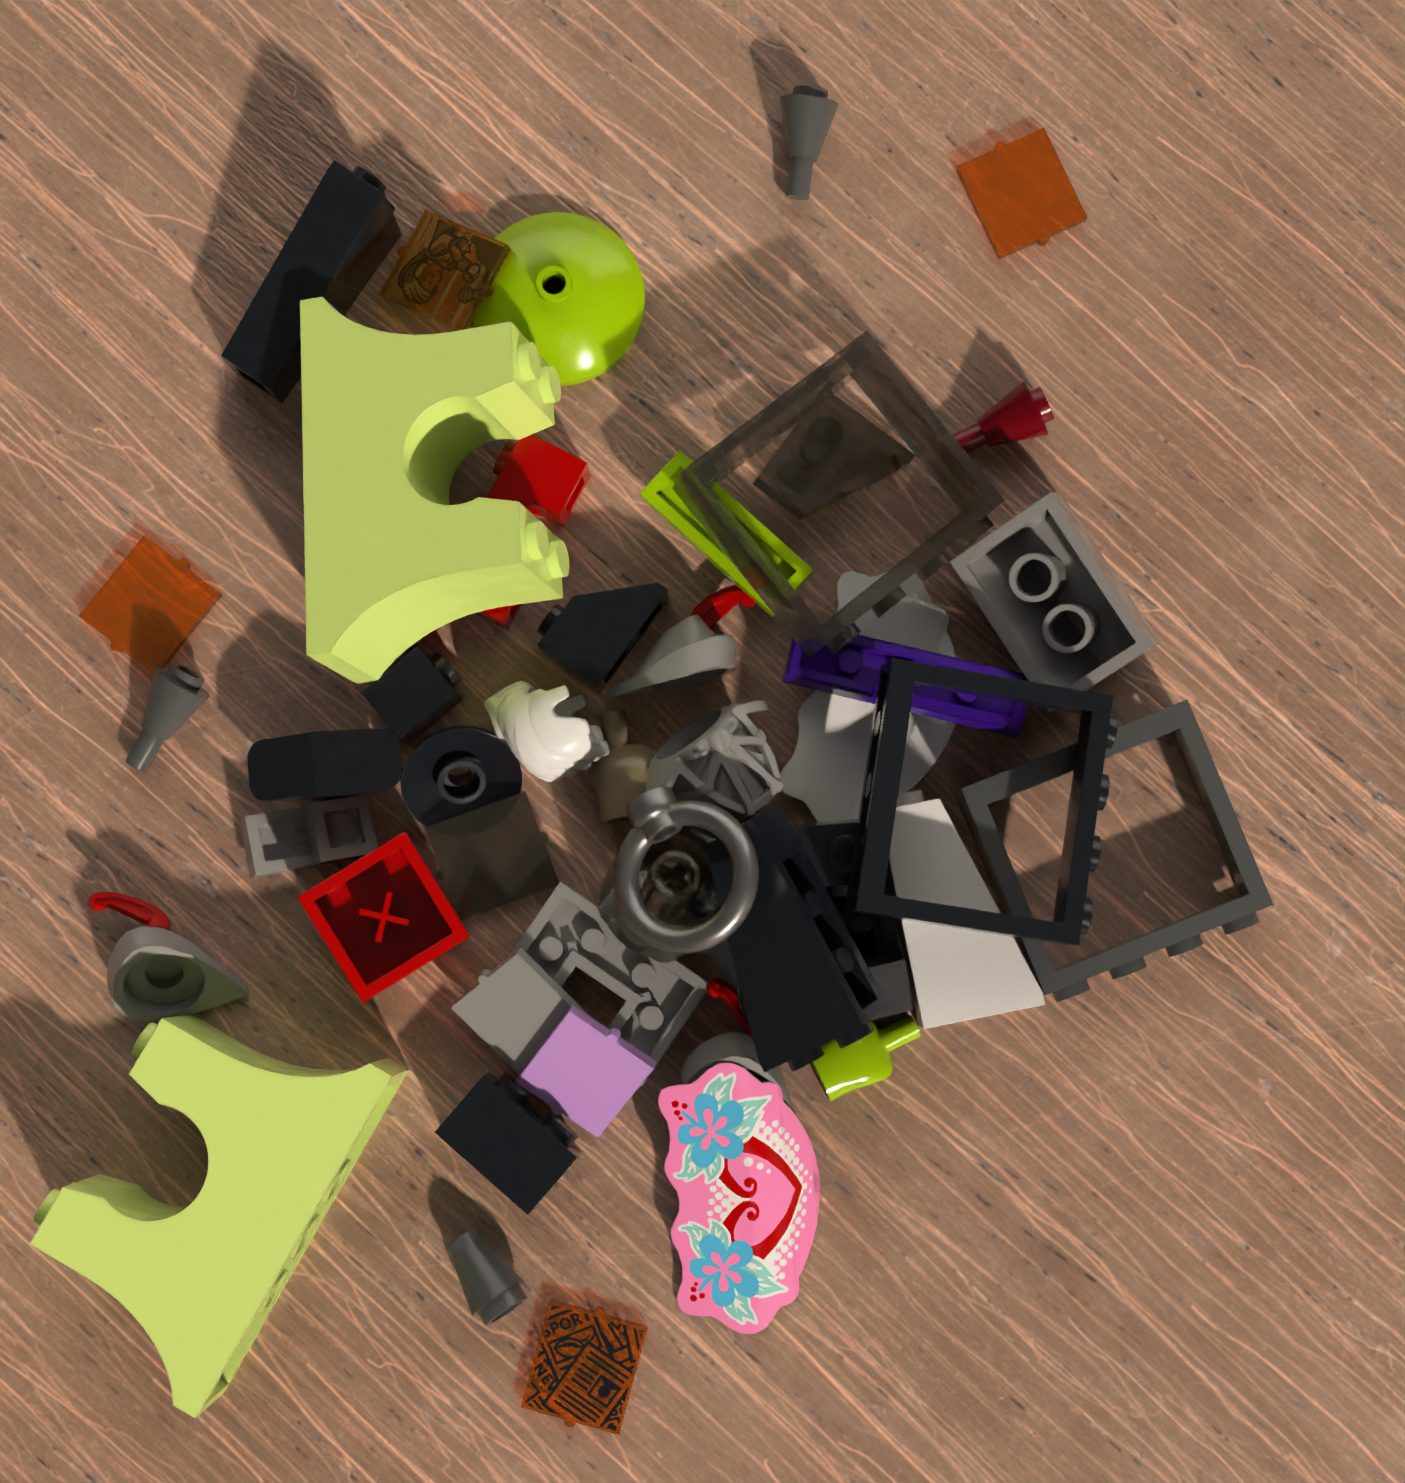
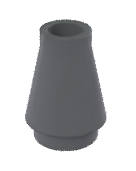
(486, 1278)

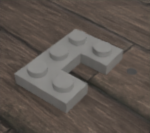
(656, 994)

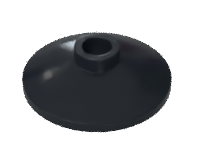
(436, 795)

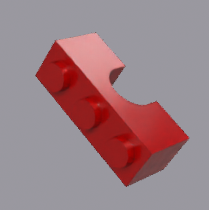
(544, 482)

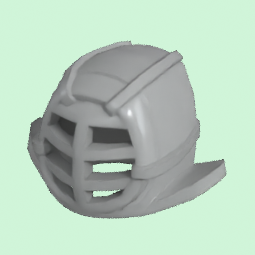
(723, 766)

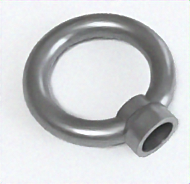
(657, 818)

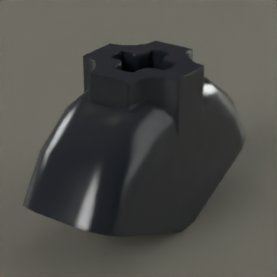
(324, 764)

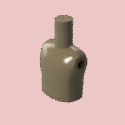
(622, 772)

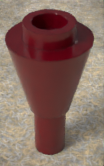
(1012, 419)

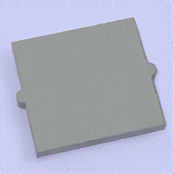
(514, 1008)

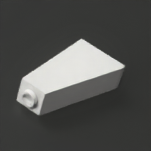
(949, 969)

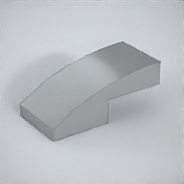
(308, 835)

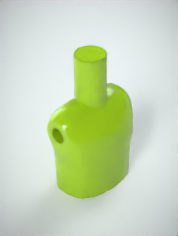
(864, 1060)

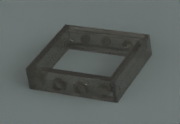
(918, 428)

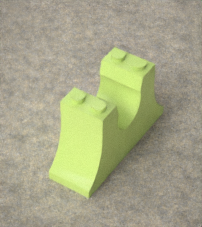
(380, 449)
(276, 1162)

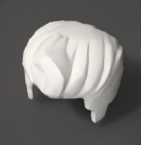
(543, 732)

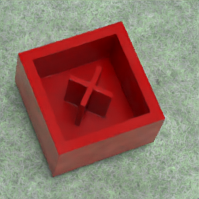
(383, 917)

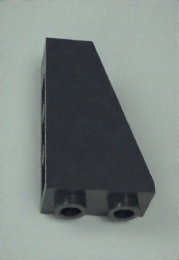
(328, 254)
(794, 953)

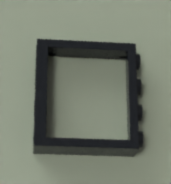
(882, 783)

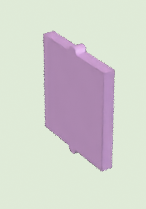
(585, 1071)

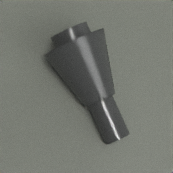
(806, 124)
(170, 703)

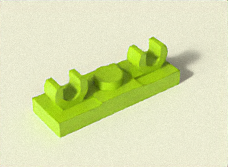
(669, 506)

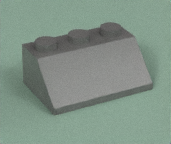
(1054, 598)

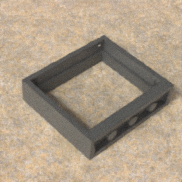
(1174, 937)

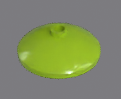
(596, 313)

